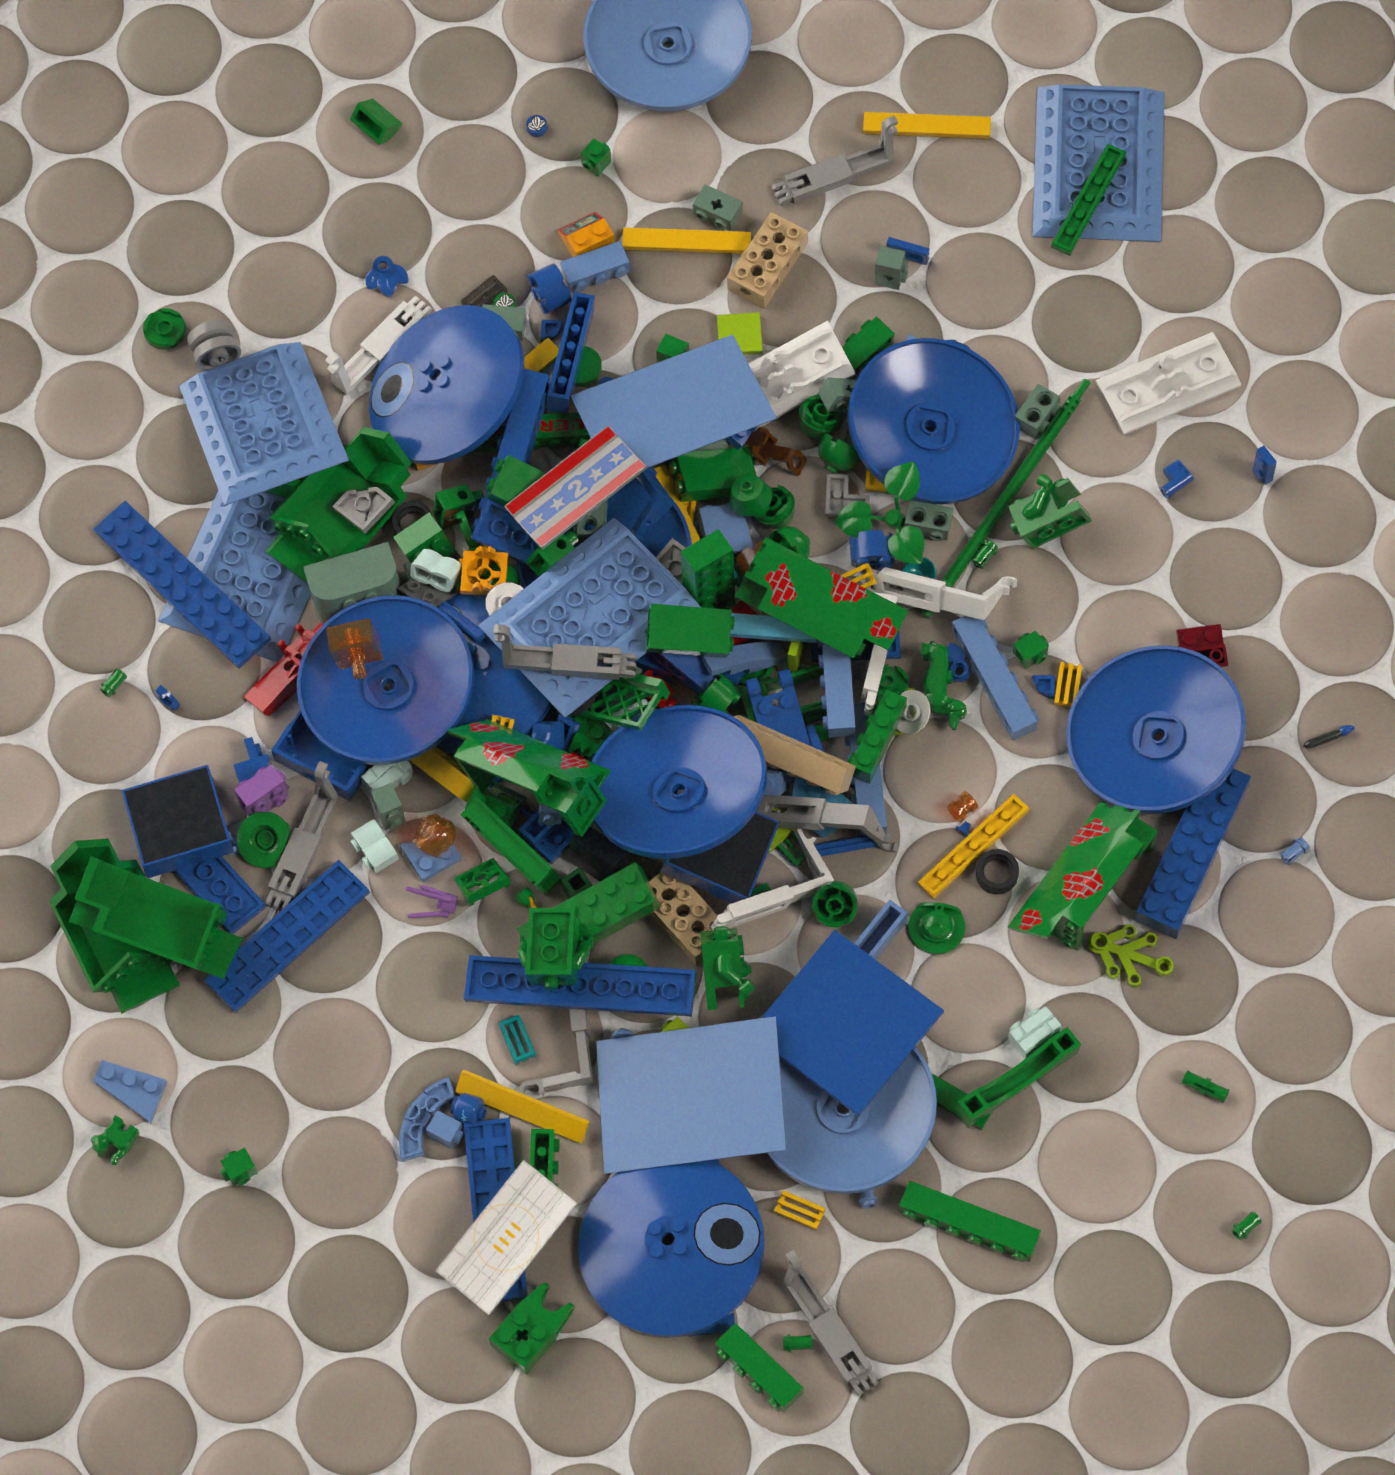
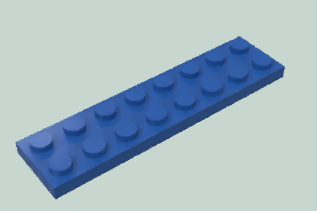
(288, 935)
(489, 1167)

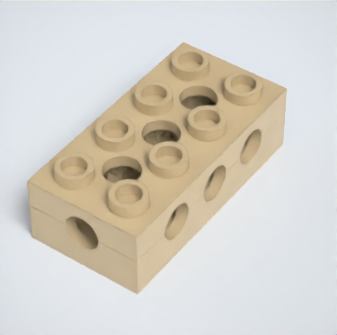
(767, 260)
(680, 928)

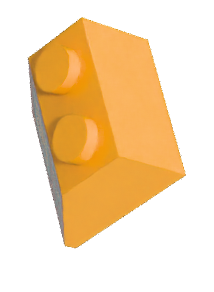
(586, 234)

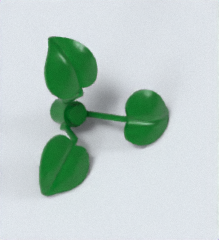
(909, 542)

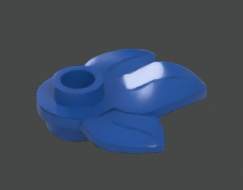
(386, 279)
(957, 661)

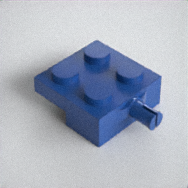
(547, 840)

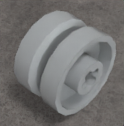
(213, 344)

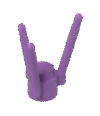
(446, 902)

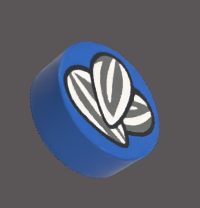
(536, 125)

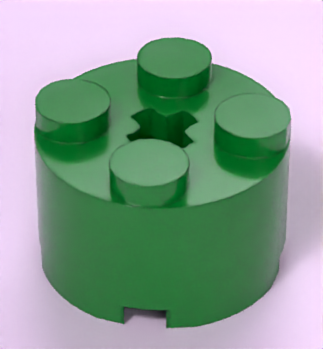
(718, 694)

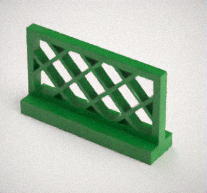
(643, 687)

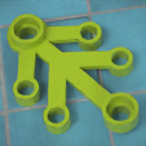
(1127, 953)

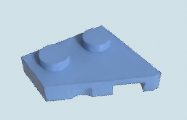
(428, 865)

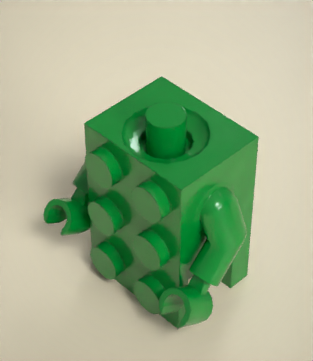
(1045, 513)
(553, 947)
(723, 964)

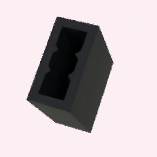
(596, 854)

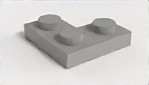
(837, 494)

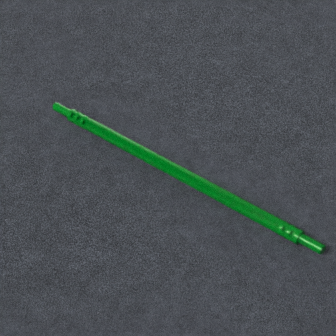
(1013, 488)

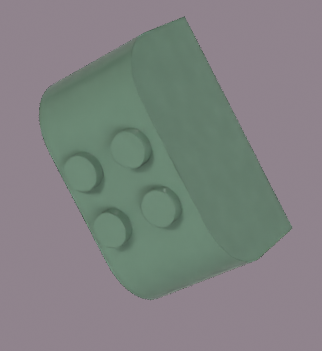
(351, 579)

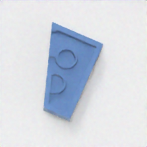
(133, 1088)

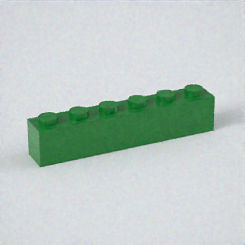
(969, 1221)

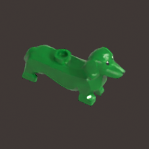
(937, 683)

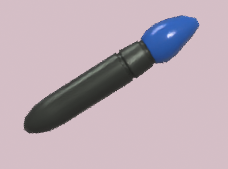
(1322, 739)

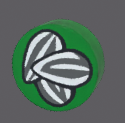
(505, 299)

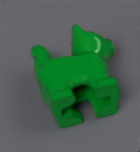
(115, 1136)

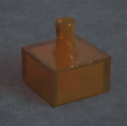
(355, 645)

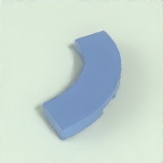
(419, 1115)

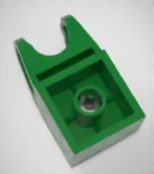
(536, 1323)

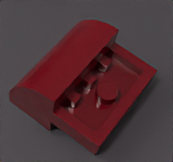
(1206, 641)

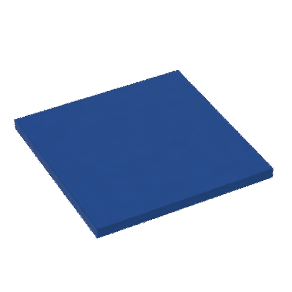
(849, 1022)

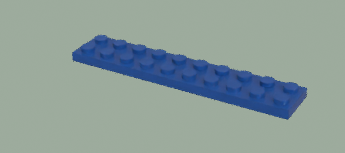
(182, 584)
(597, 988)

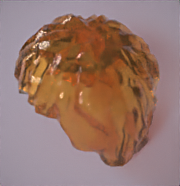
(435, 835)

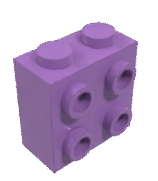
(262, 791)

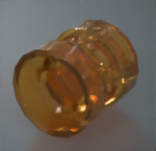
(964, 805)

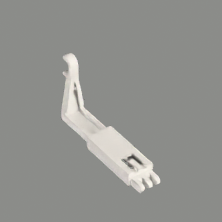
(375, 346)
(936, 596)
(874, 670)
(781, 897)

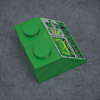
(501, 801)

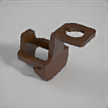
(764, 447)

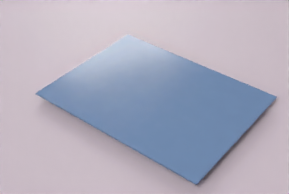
(1070, 137)
(678, 402)
(262, 421)
(234, 558)
(589, 599)
(690, 1095)

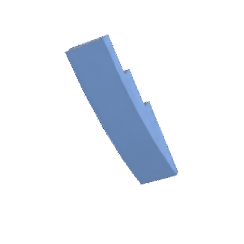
(747, 657)

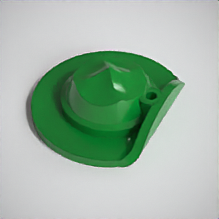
(263, 839)
(936, 927)

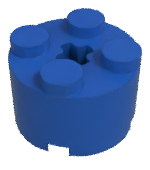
(549, 288)
(871, 548)

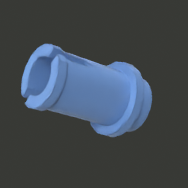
(1295, 850)
(867, 1199)

